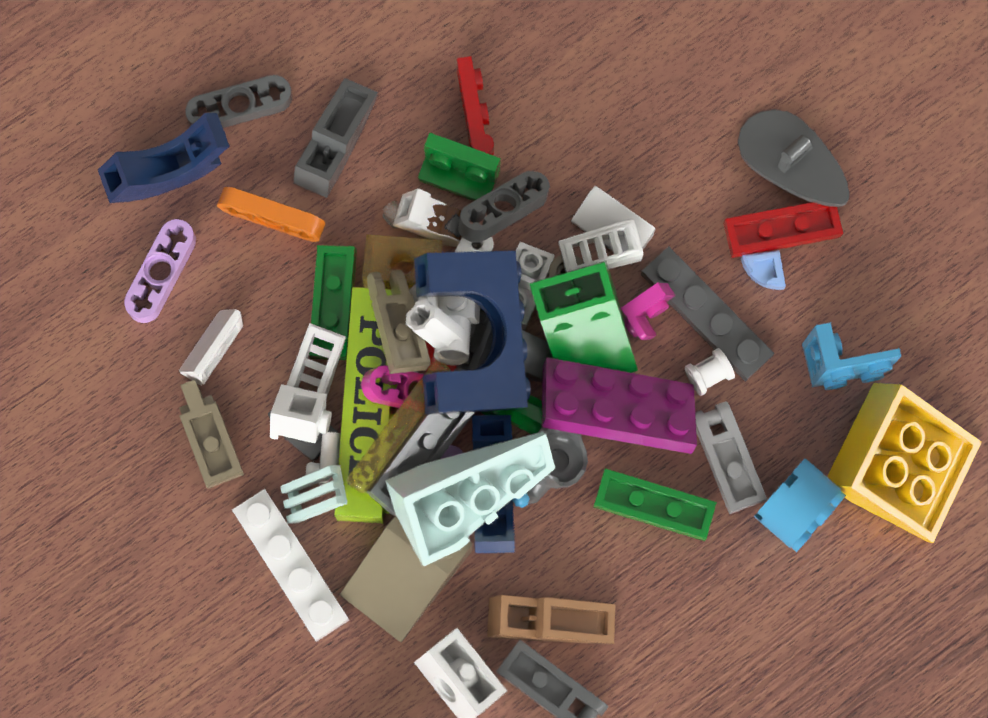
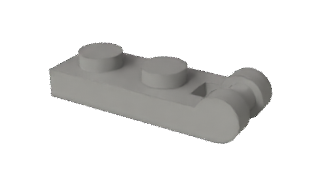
(729, 459)

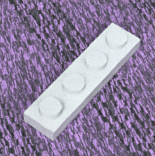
(290, 565)

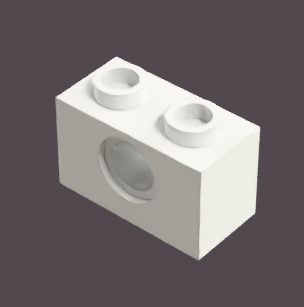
(460, 676)

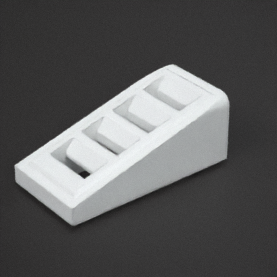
(612, 232)
(302, 359)

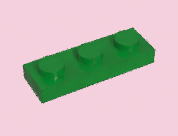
(333, 293)
(655, 504)

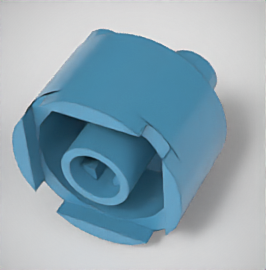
(800, 505)

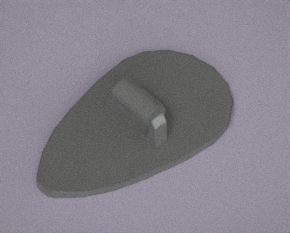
(792, 157)

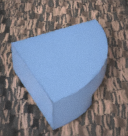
(765, 269)

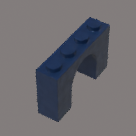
(492, 283)

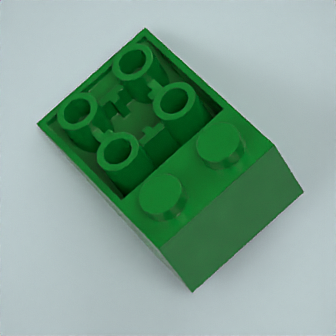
(584, 318)

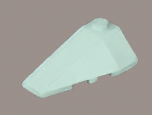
(457, 494)

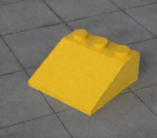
(904, 460)

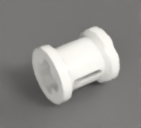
(709, 371)

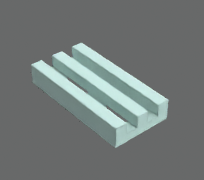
(295, 499)

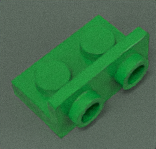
(458, 168)

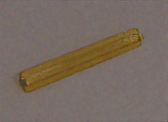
(392, 435)

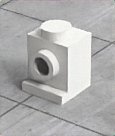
(299, 414)

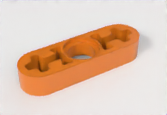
(271, 214)

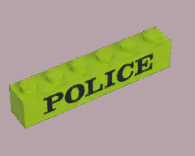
(360, 417)

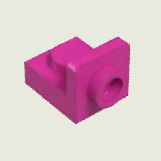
(649, 303)

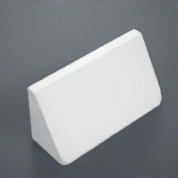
(603, 210)
(212, 345)

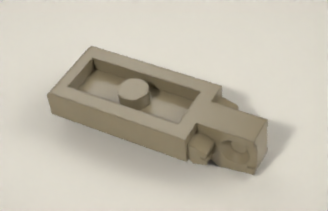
(208, 437)

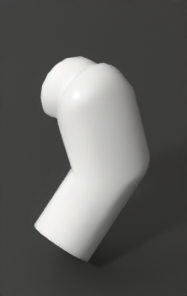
(329, 454)

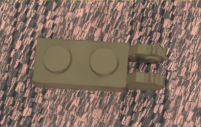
(402, 346)

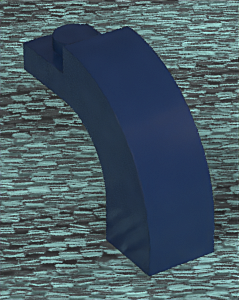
(164, 168)
(499, 534)

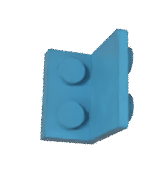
(825, 368)

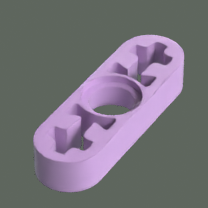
(139, 291)

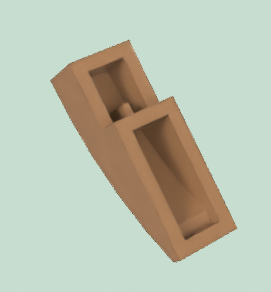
(551, 620)

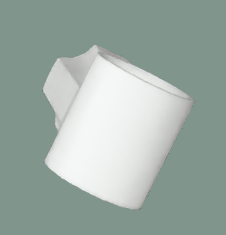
(445, 332)

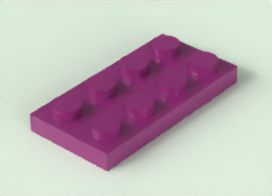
(618, 405)

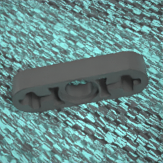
(245, 89)
(496, 219)

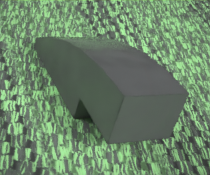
(334, 138)

